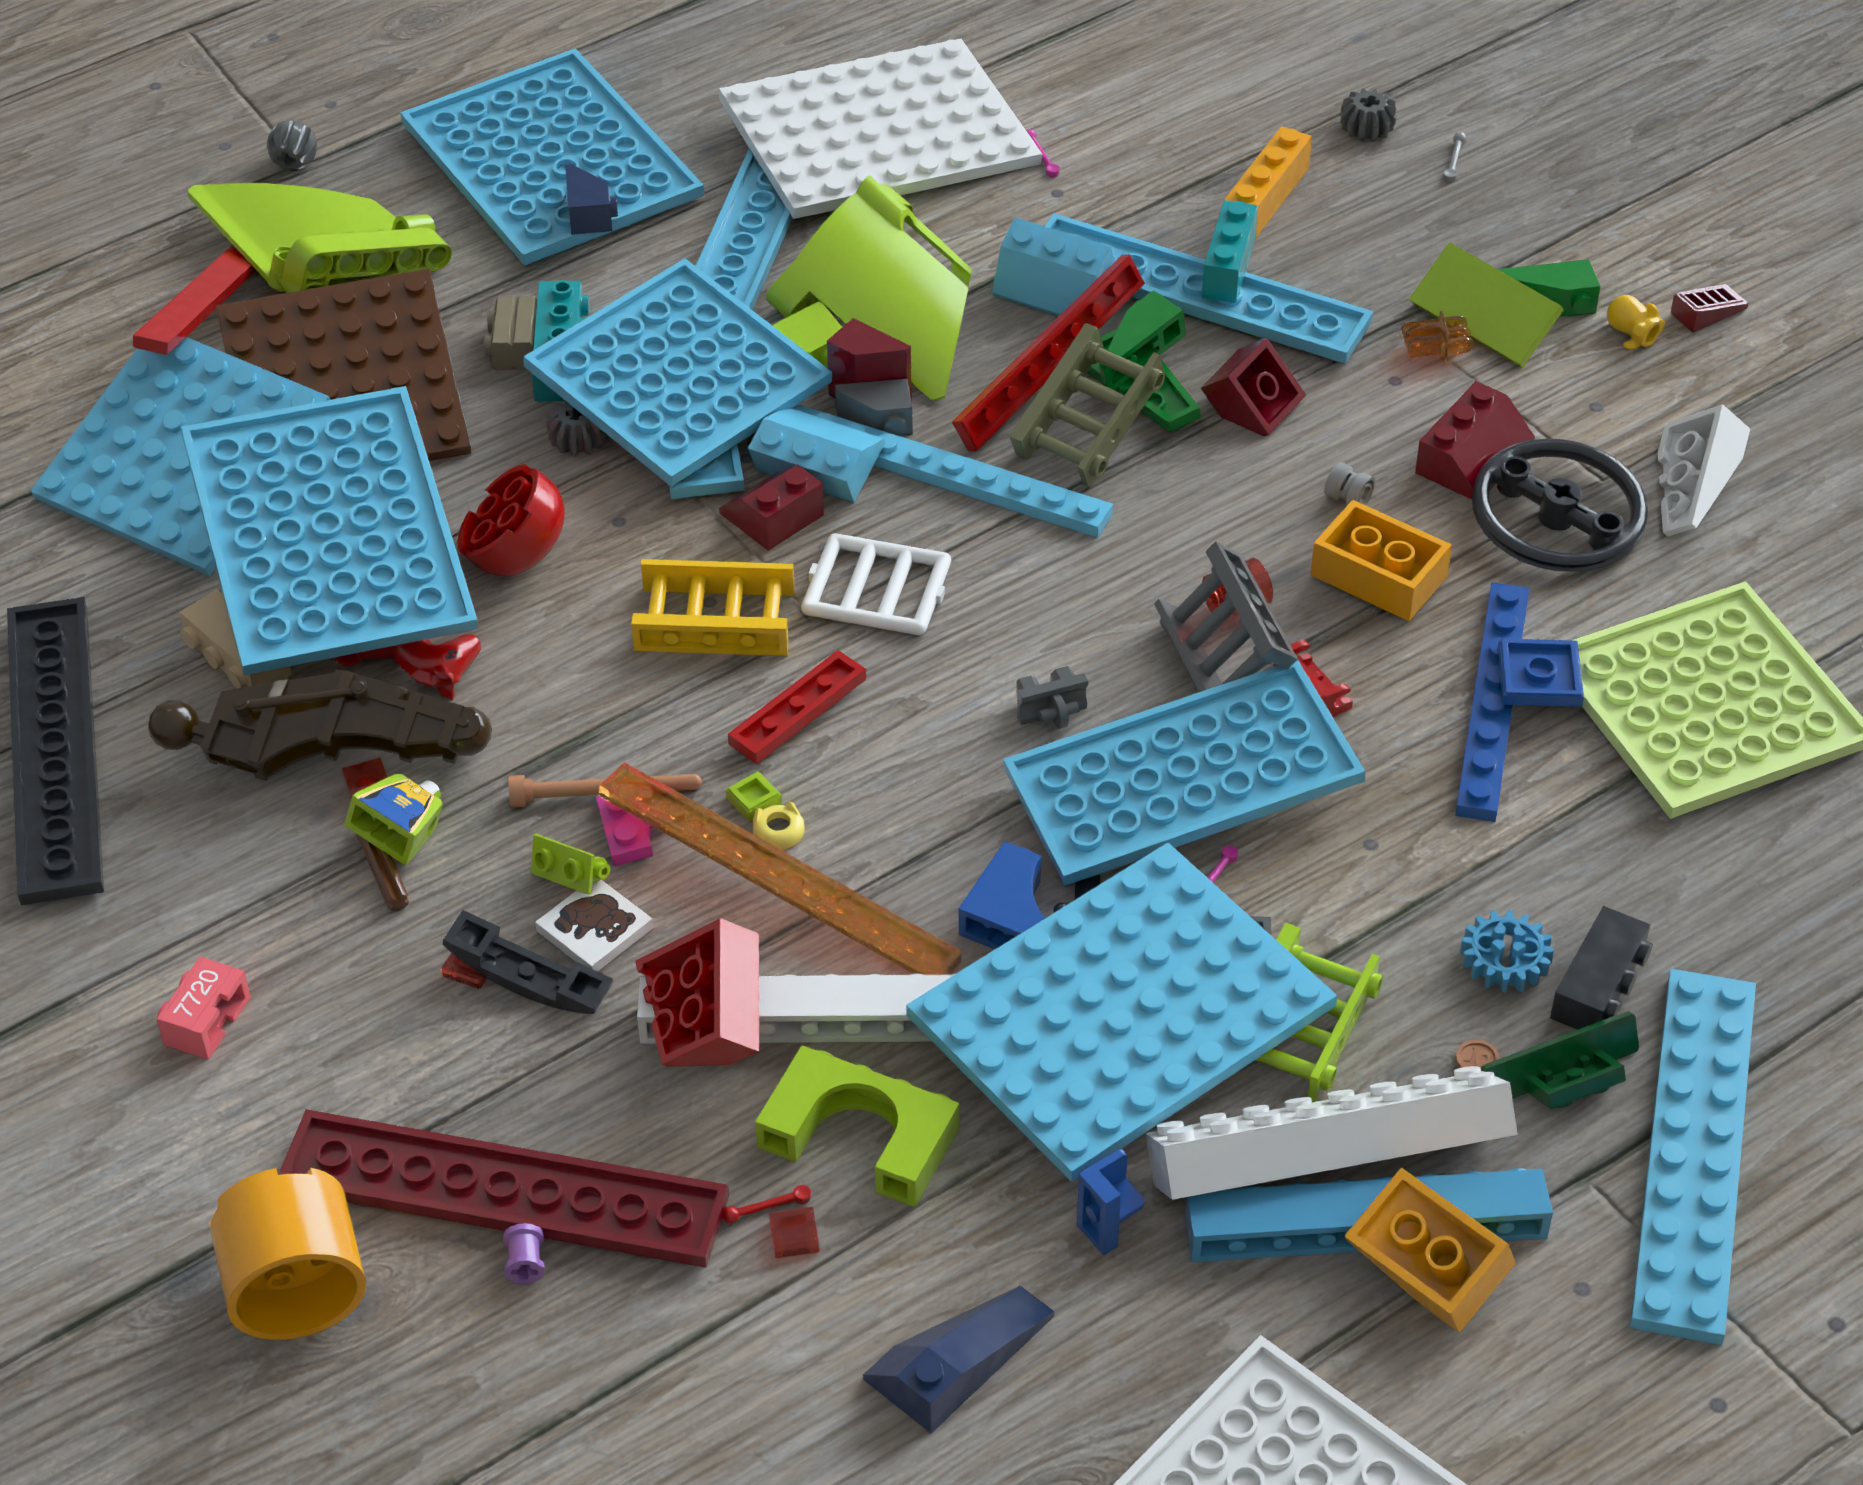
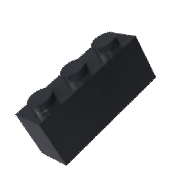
(1602, 970)

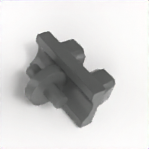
(1051, 700)

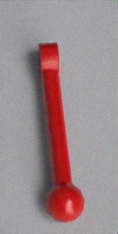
(800, 1195)

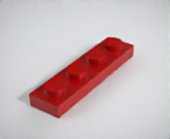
(796, 706)

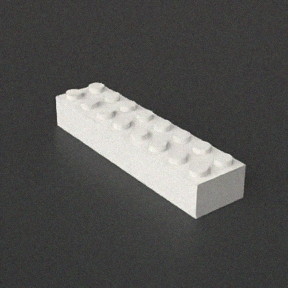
(1330, 1132)

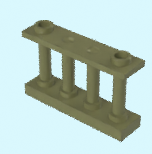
(1069, 378)

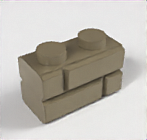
(512, 331)

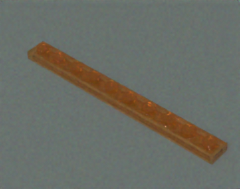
(779, 873)

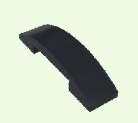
(523, 971)

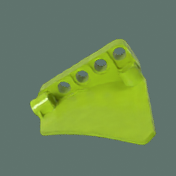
(317, 235)

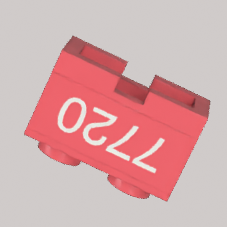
(201, 1006)

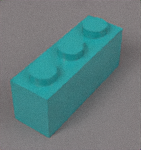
(1229, 251)

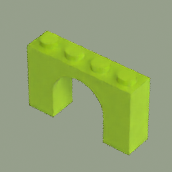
(824, 1085)

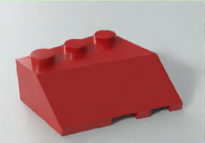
(705, 995)

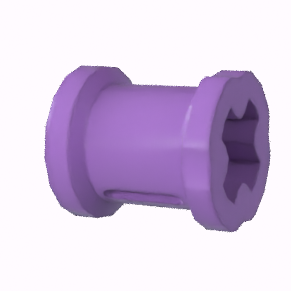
(523, 1253)

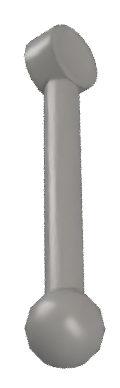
(1450, 174)

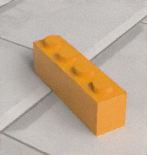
(1274, 174)

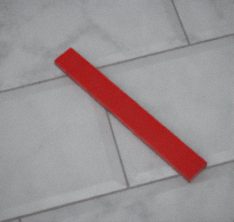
(194, 303)
(1041, 357)

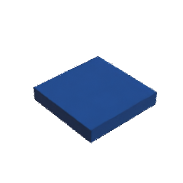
(1540, 672)

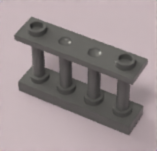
(1255, 622)

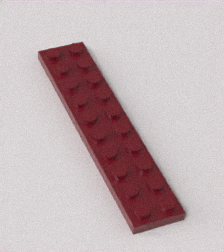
(512, 1185)

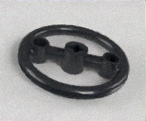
(1560, 505)

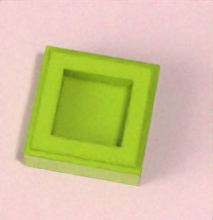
(752, 794)

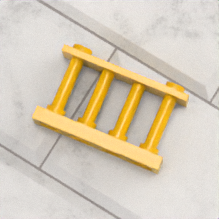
(713, 633)

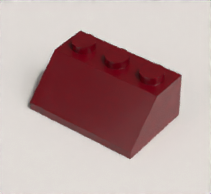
(1469, 435)

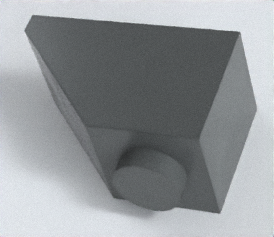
(877, 404)

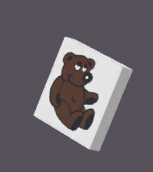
(594, 926)

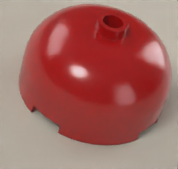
(513, 523)

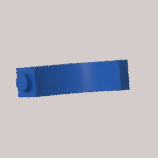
(1002, 898)

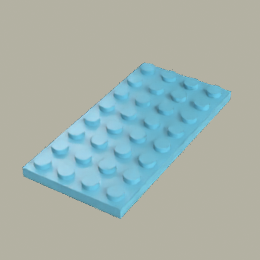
(1182, 771)

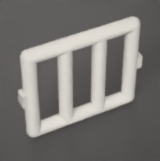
(884, 616)

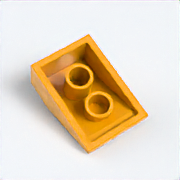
(1431, 1249)

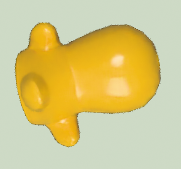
(1636, 320)

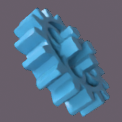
(1528, 955)

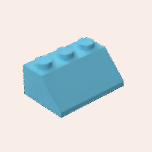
(1047, 266)
(825, 449)

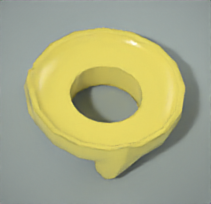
(784, 838)

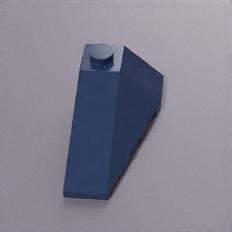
(951, 1361)

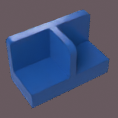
(1106, 1200)

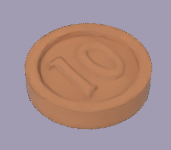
(1475, 1054)

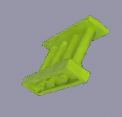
(1365, 985)

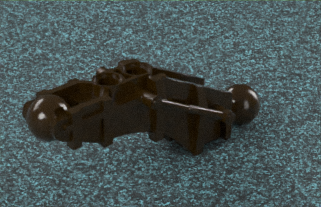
(299, 718)

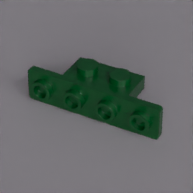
(1571, 1063)

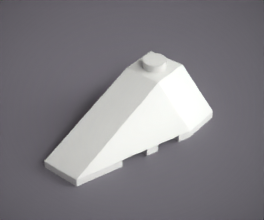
(1697, 463)

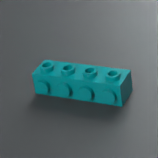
(558, 309)

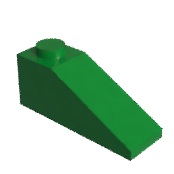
(1566, 283)
(1146, 328)

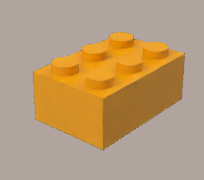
(1381, 560)

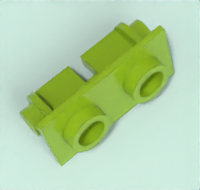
(567, 864)

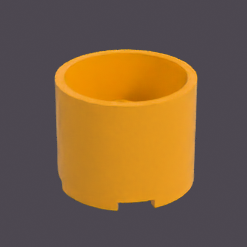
(287, 1254)

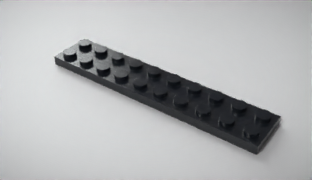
(53, 752)

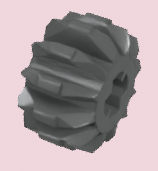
(1368, 114)
(572, 430)

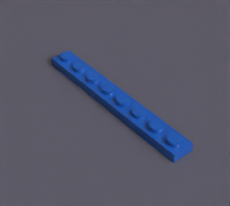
(1489, 717)

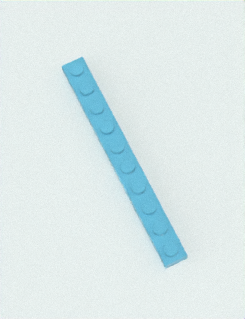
(984, 481)

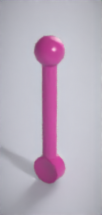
(1052, 170)
(1228, 855)

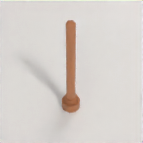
(525, 790)

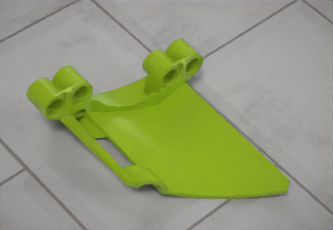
(881, 276)

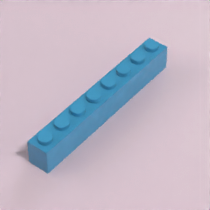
(1317, 1216)

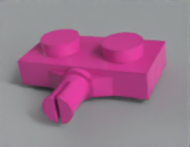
(625, 833)

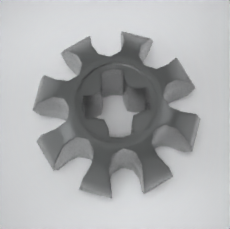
(291, 145)

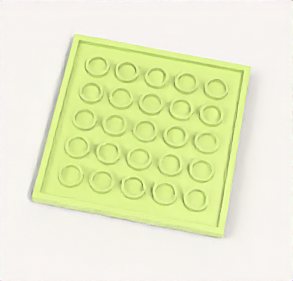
(1713, 700)

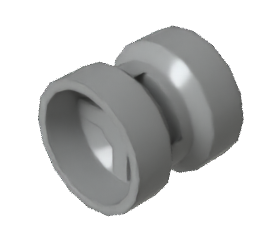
(1348, 485)

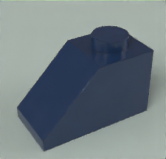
(589, 202)

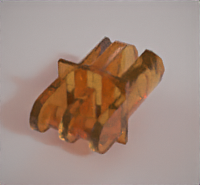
(1437, 336)

